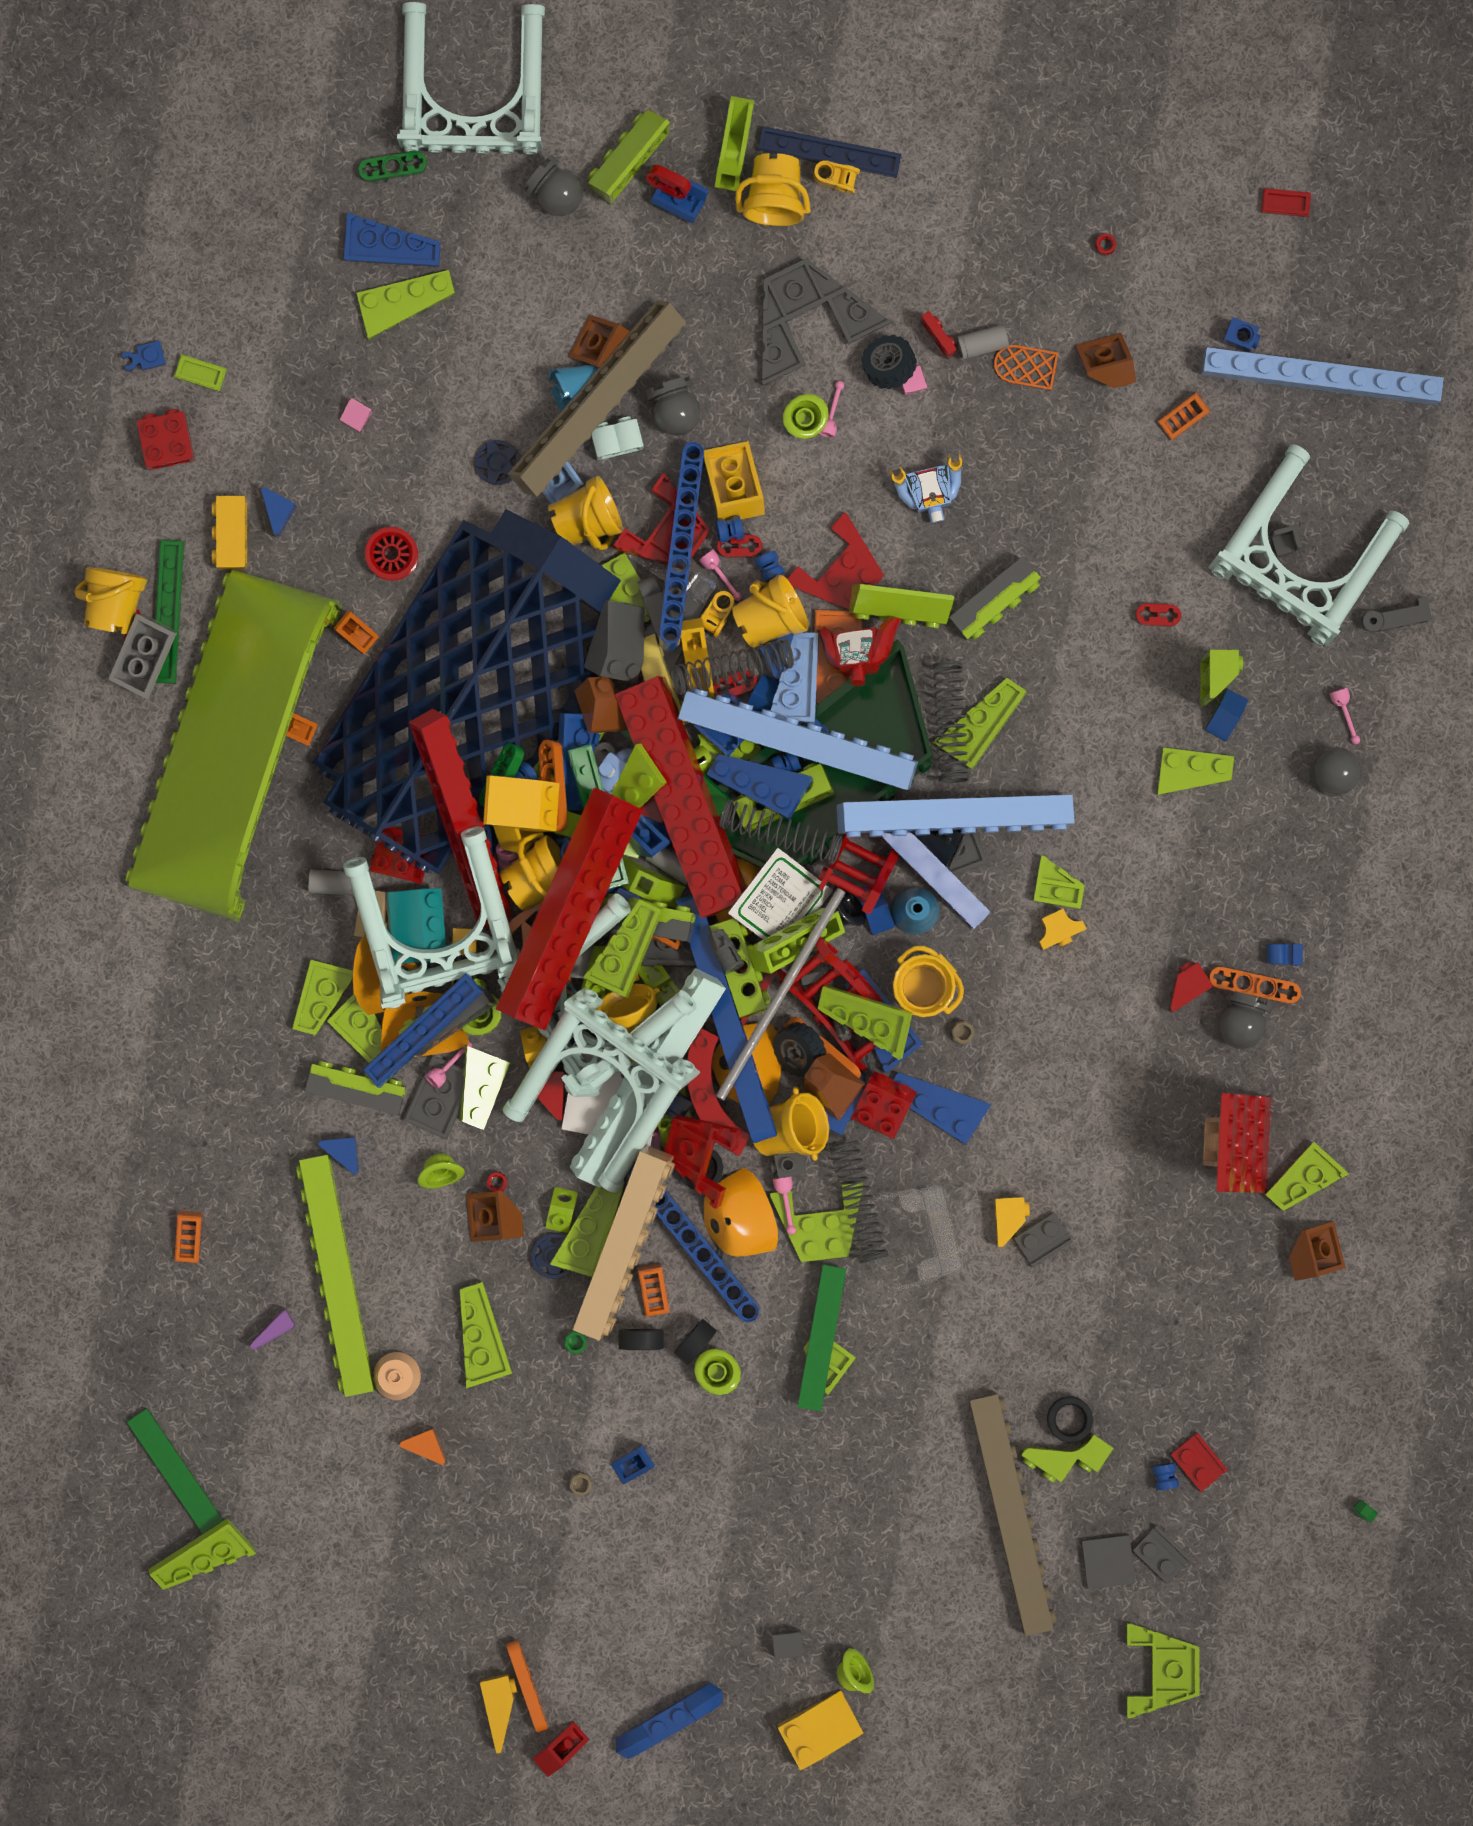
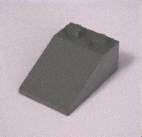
(618, 642)

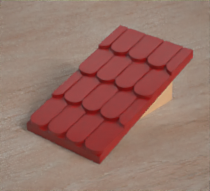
(1239, 1143)

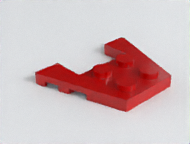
(658, 544)
(852, 567)
(692, 1146)

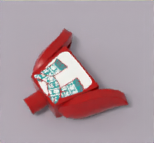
(859, 650)

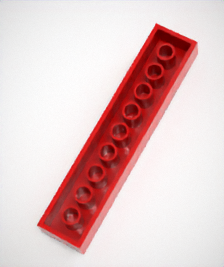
(685, 798)
(569, 909)

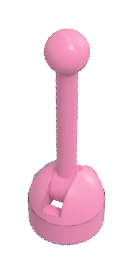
(831, 427)
(710, 562)
(1341, 698)
(437, 1076)
(783, 1186)

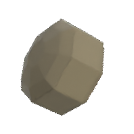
(963, 1032)
(580, 1484)

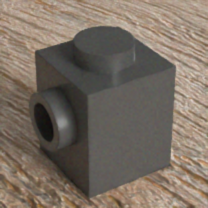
(788, 1165)

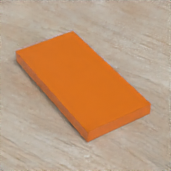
(827, 677)

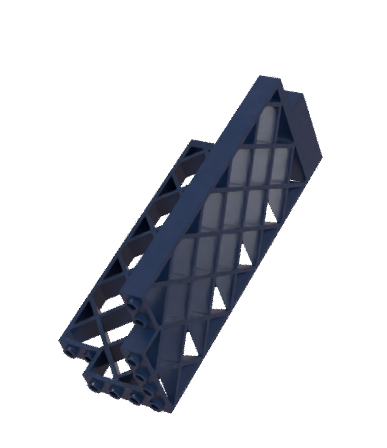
(458, 699)

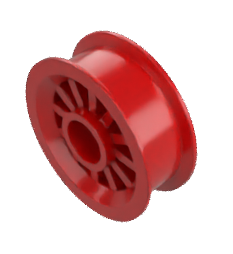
(403, 536)

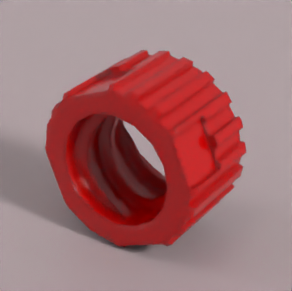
(1100, 250)
(489, 1183)

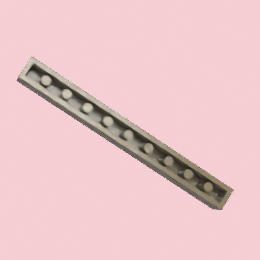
(597, 398)
(1011, 1514)

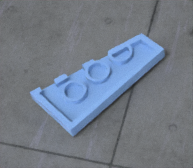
(798, 685)

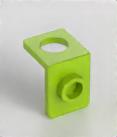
(561, 1212)

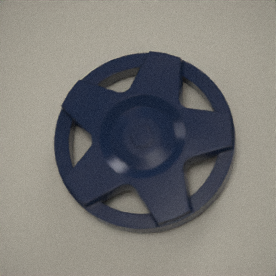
(496, 461)
(548, 1253)

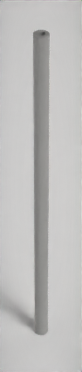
(780, 994)

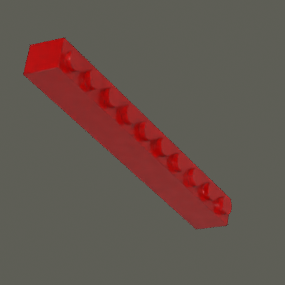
(452, 797)

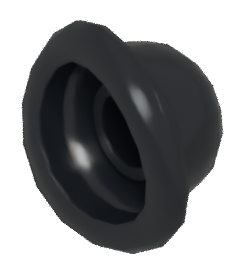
(850, 909)

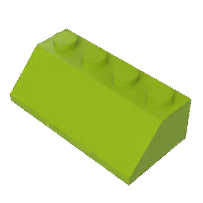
(629, 156)
(900, 603)
(1217, 671)

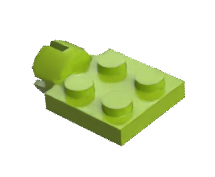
(709, 751)

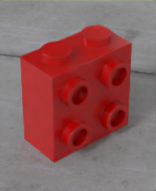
(165, 439)
(391, 864)
(883, 1104)

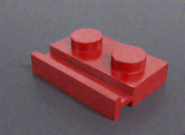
(934, 329)
(1198, 1462)

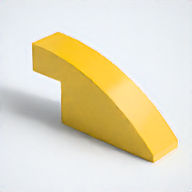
(695, 648)

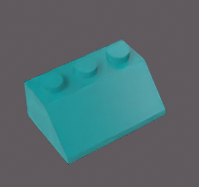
(416, 920)

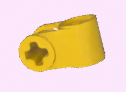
(838, 176)
(717, 615)

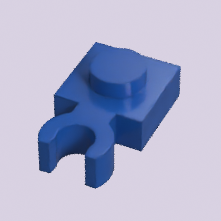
(148, 355)

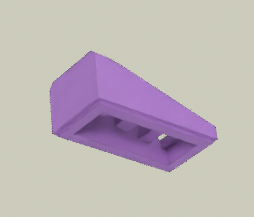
(277, 1327)

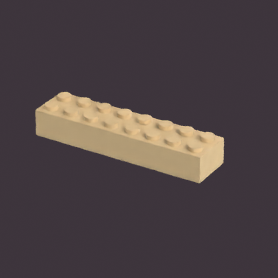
(623, 1242)

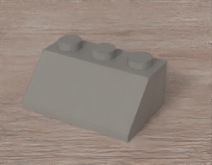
(142, 655)

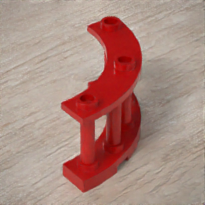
(874, 883)
(858, 986)
(701, 1087)

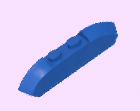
(669, 1721)

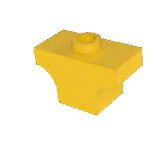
(1059, 929)
(532, 1043)

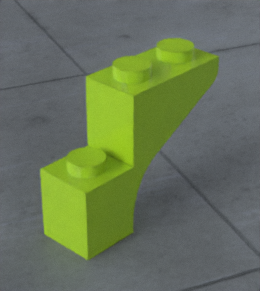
(734, 143)
(1059, 1462)

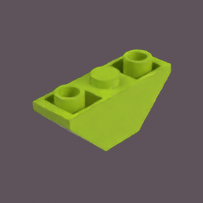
(651, 884)

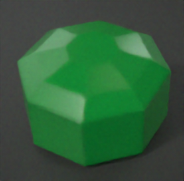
(575, 1342)
(1364, 1511)

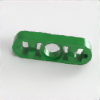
(396, 157)
(510, 756)

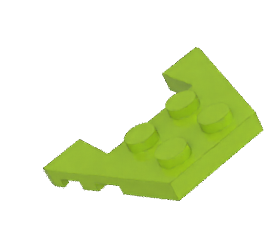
(823, 1233)
(1173, 1670)

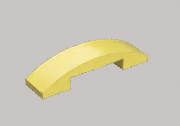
(655, 666)

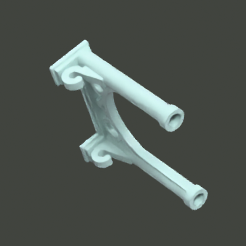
(414, 88)
(1325, 626)
(394, 987)
(585, 1076)
(667, 1077)

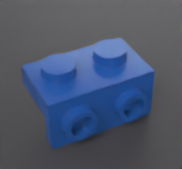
(684, 208)

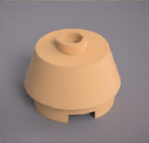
(396, 1376)

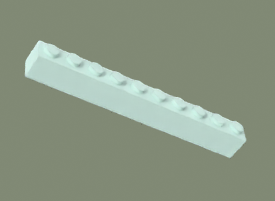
(622, 1107)

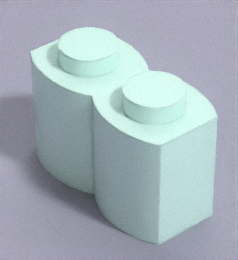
(617, 438)

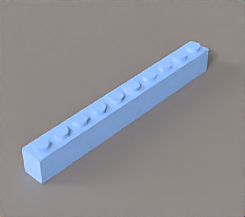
(1322, 376)
(798, 739)
(955, 814)

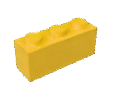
(230, 532)

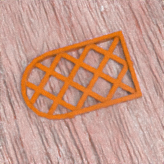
(1029, 358)

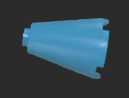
(569, 382)
(906, 918)

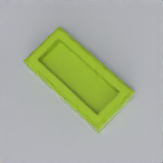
(200, 373)

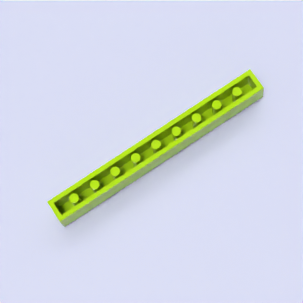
(337, 1275)

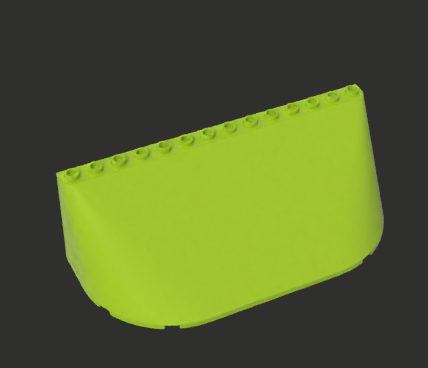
(229, 743)

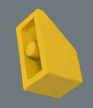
(1009, 1217)

